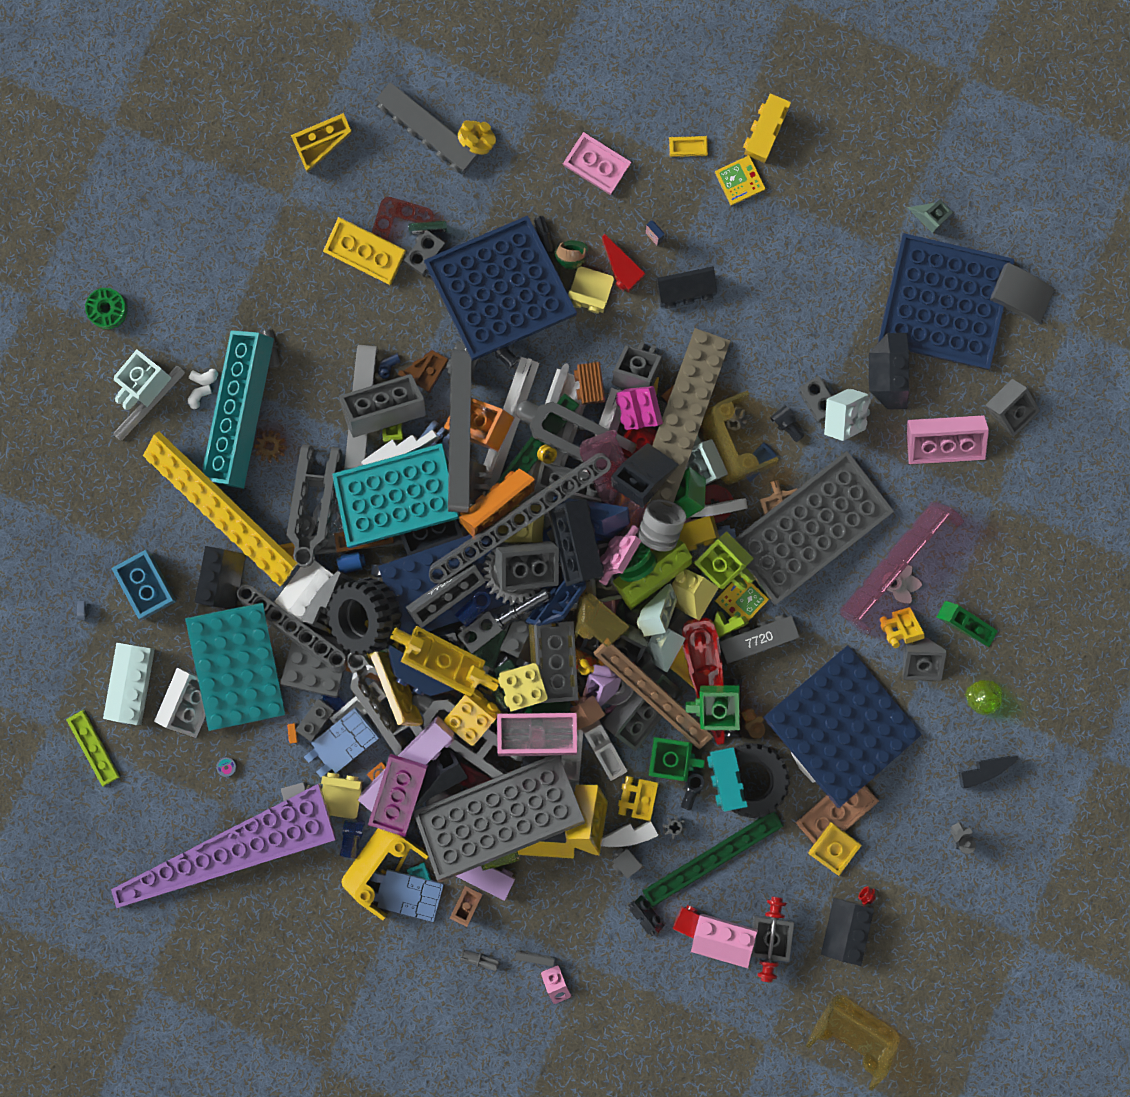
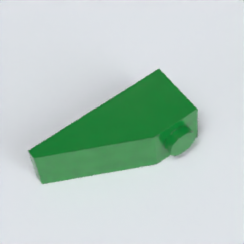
(966, 623)

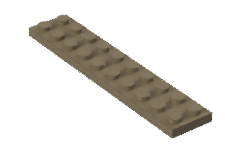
(688, 405)

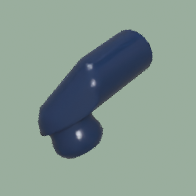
(386, 365)

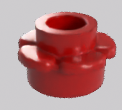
(867, 898)

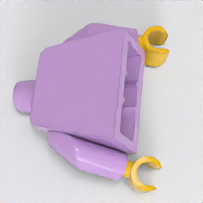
(601, 682)

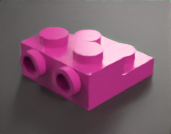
(639, 407)

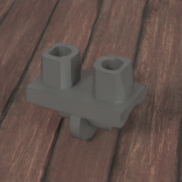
(963, 838)

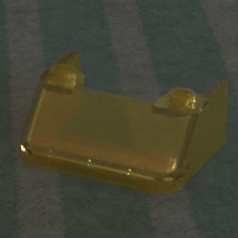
(714, 428)
(595, 619)
(861, 1032)

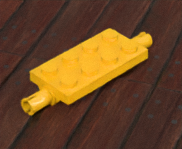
(443, 661)

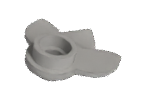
(905, 585)

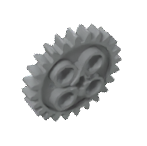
(512, 595)

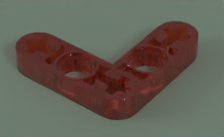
(397, 212)

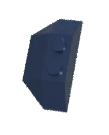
(606, 518)
(559, 606)
(407, 675)

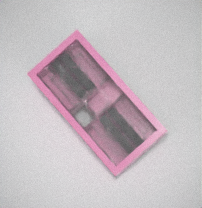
(537, 734)

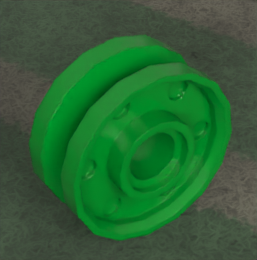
(95, 304)
(640, 565)

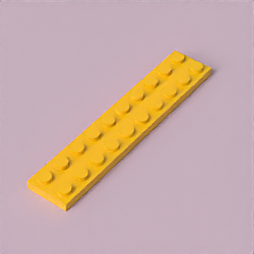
(219, 509)

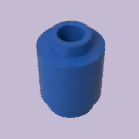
(351, 562)

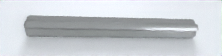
(140, 412)

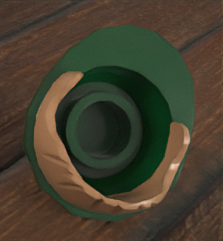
(571, 254)

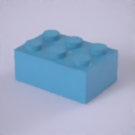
(144, 584)

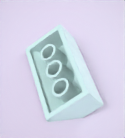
(128, 684)

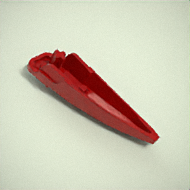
(703, 658)

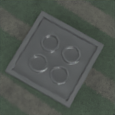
(310, 674)

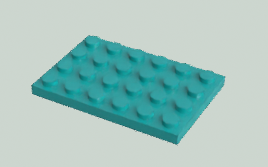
(394, 495)
(235, 666)

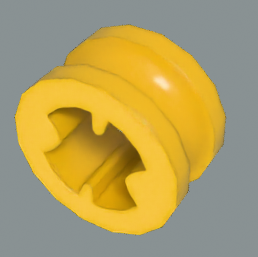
(551, 456)

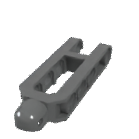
(535, 415)
(304, 549)
(360, 667)
(432, 704)

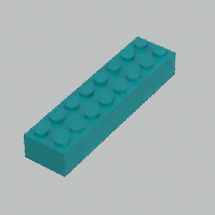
(237, 408)

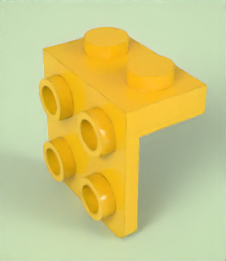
(472, 717)

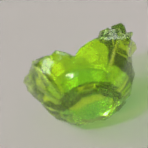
(984, 697)

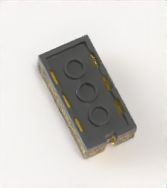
(554, 653)

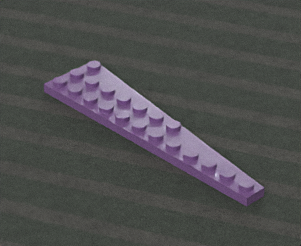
(277, 832)

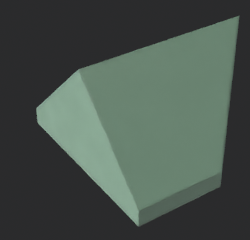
(931, 214)

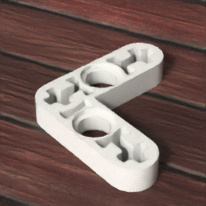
(722, 507)

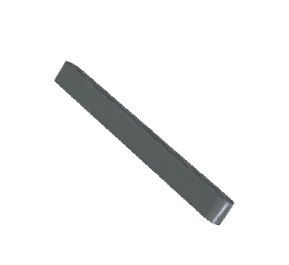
(524, 509)

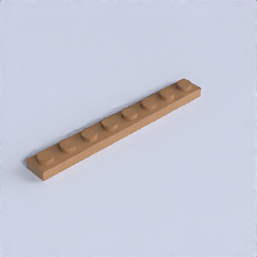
(653, 694)

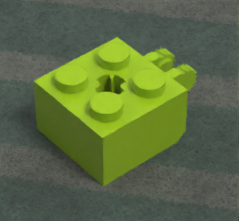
(725, 561)

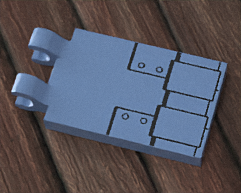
(343, 742)
(407, 894)

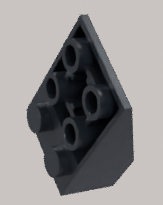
(643, 474)
(441, 775)

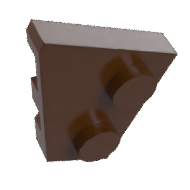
(426, 370)

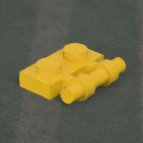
(907, 627)
(643, 801)

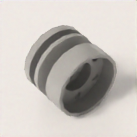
(661, 525)

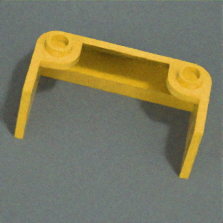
(368, 861)

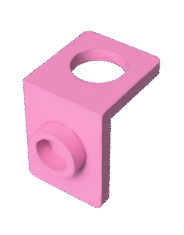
(555, 984)

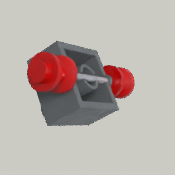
(772, 938)

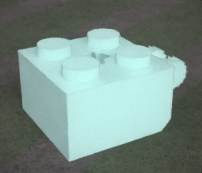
(140, 381)
(846, 414)
(706, 460)

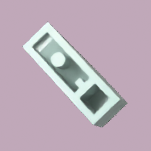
(658, 612)

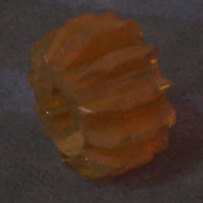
(266, 453)

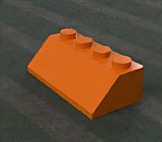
(498, 501)

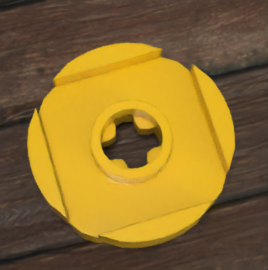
(471, 130)

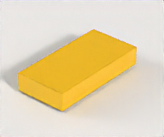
(688, 146)

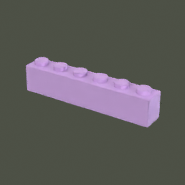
(421, 750)

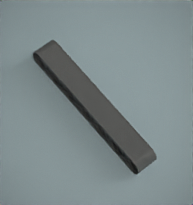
(299, 634)

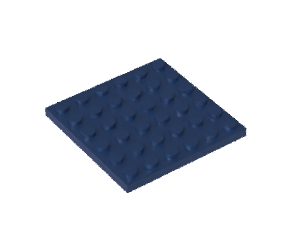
(500, 288)
(944, 300)
(842, 726)

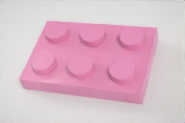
(596, 163)

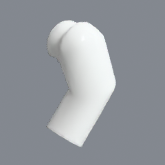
(204, 379)
(196, 395)

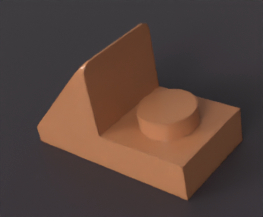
(466, 906)

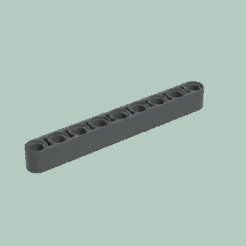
(459, 432)

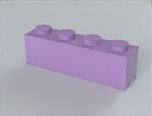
(491, 880)

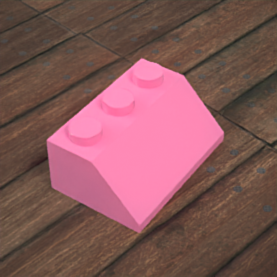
(724, 940)

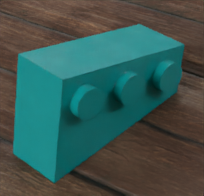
(726, 779)

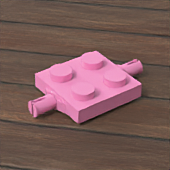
(619, 554)

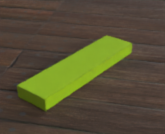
(93, 748)

